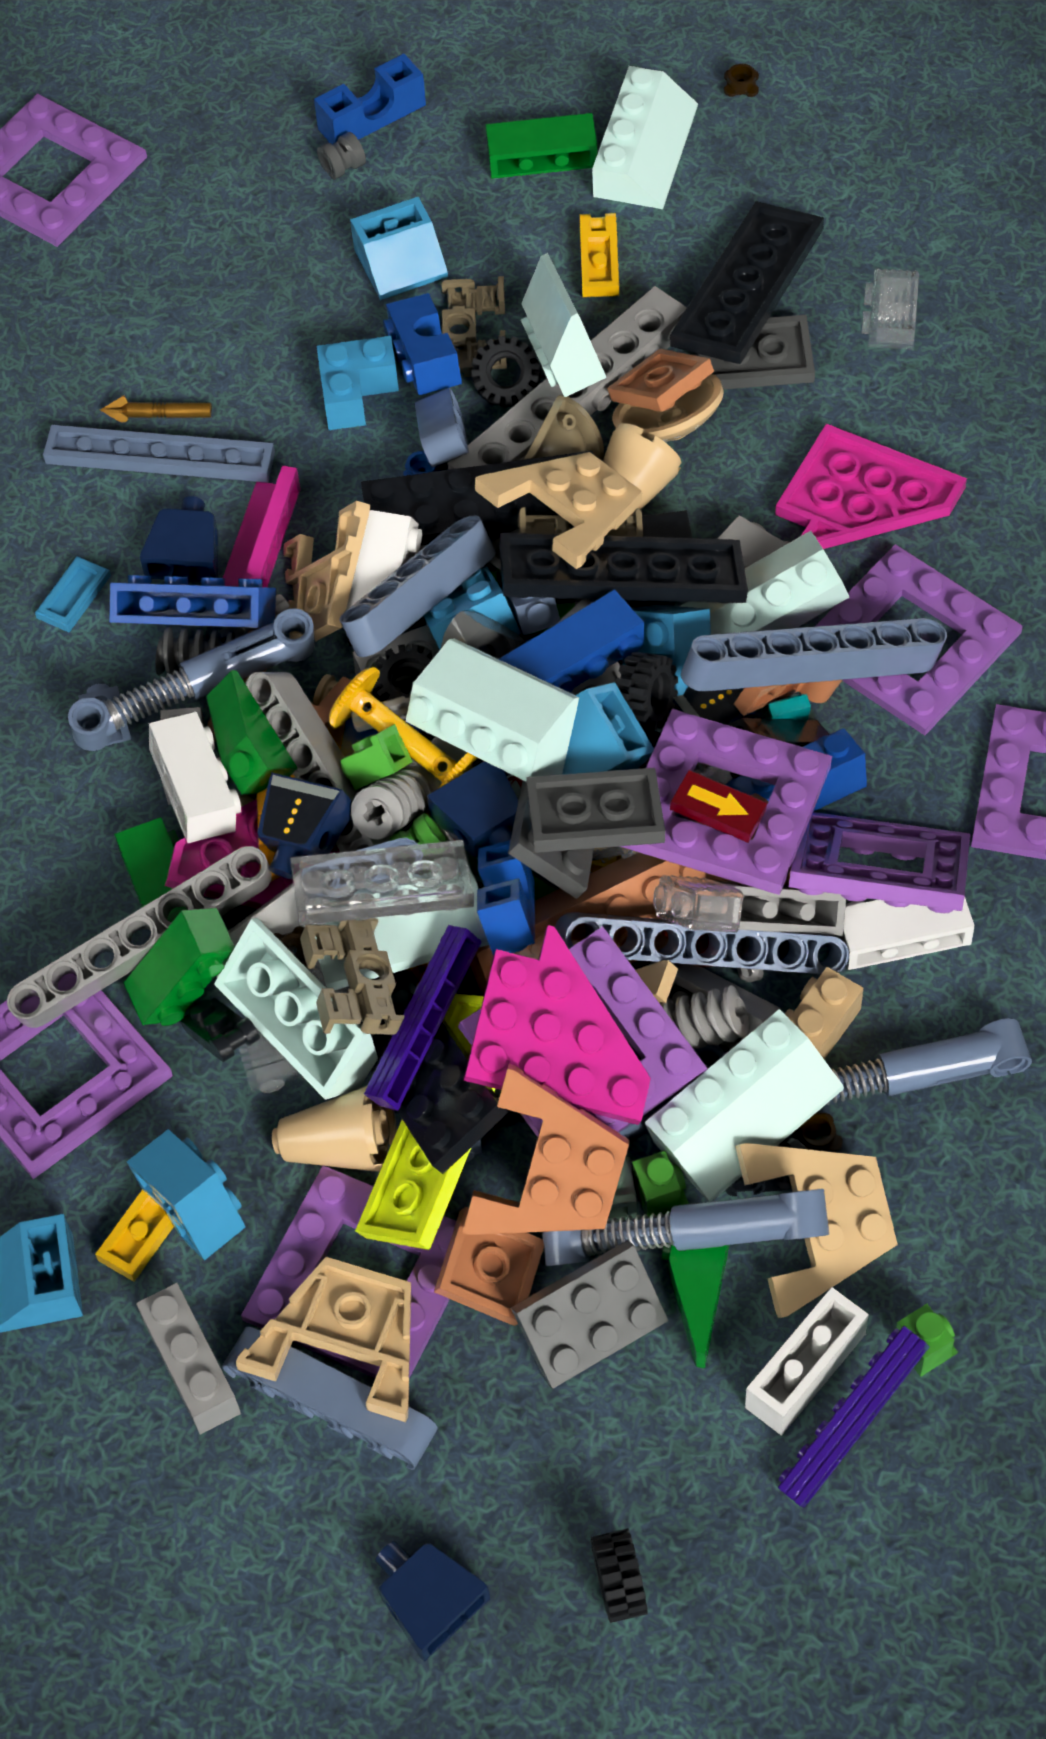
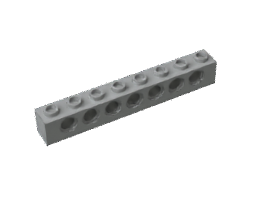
(619, 348)

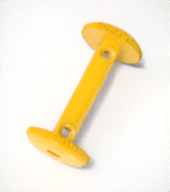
(380, 717)

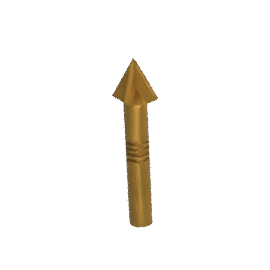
(122, 410)

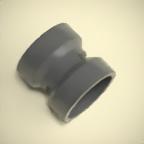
(341, 155)

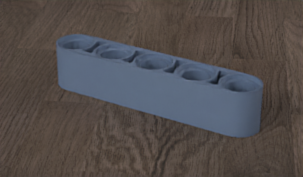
(417, 586)
(338, 1399)

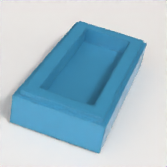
(72, 594)

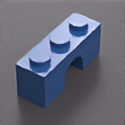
(395, 94)
(417, 341)
(506, 900)

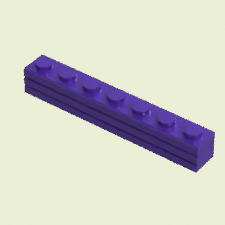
(422, 1017)
(852, 1416)

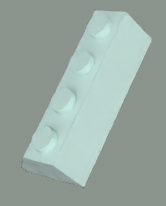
(643, 139)
(558, 332)
(782, 590)
(494, 711)
(407, 939)
(281, 1003)
(748, 1096)

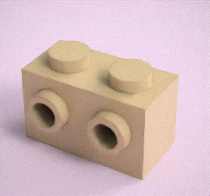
(827, 1009)

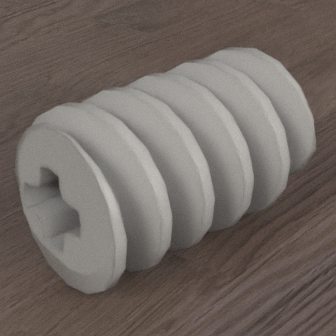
(390, 803)
(710, 1018)

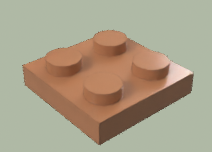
(661, 380)
(489, 1270)

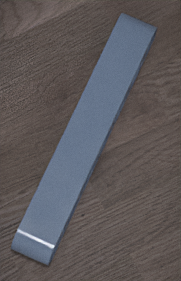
(812, 654)
(721, 947)

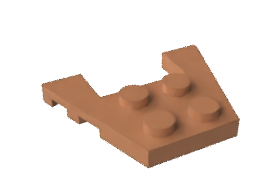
(569, 1173)

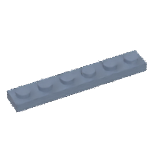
(159, 453)

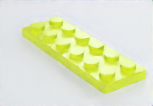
(409, 1191)

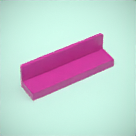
(263, 529)

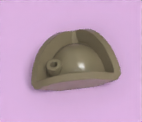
(566, 431)

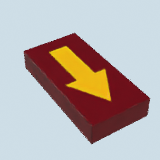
(718, 806)

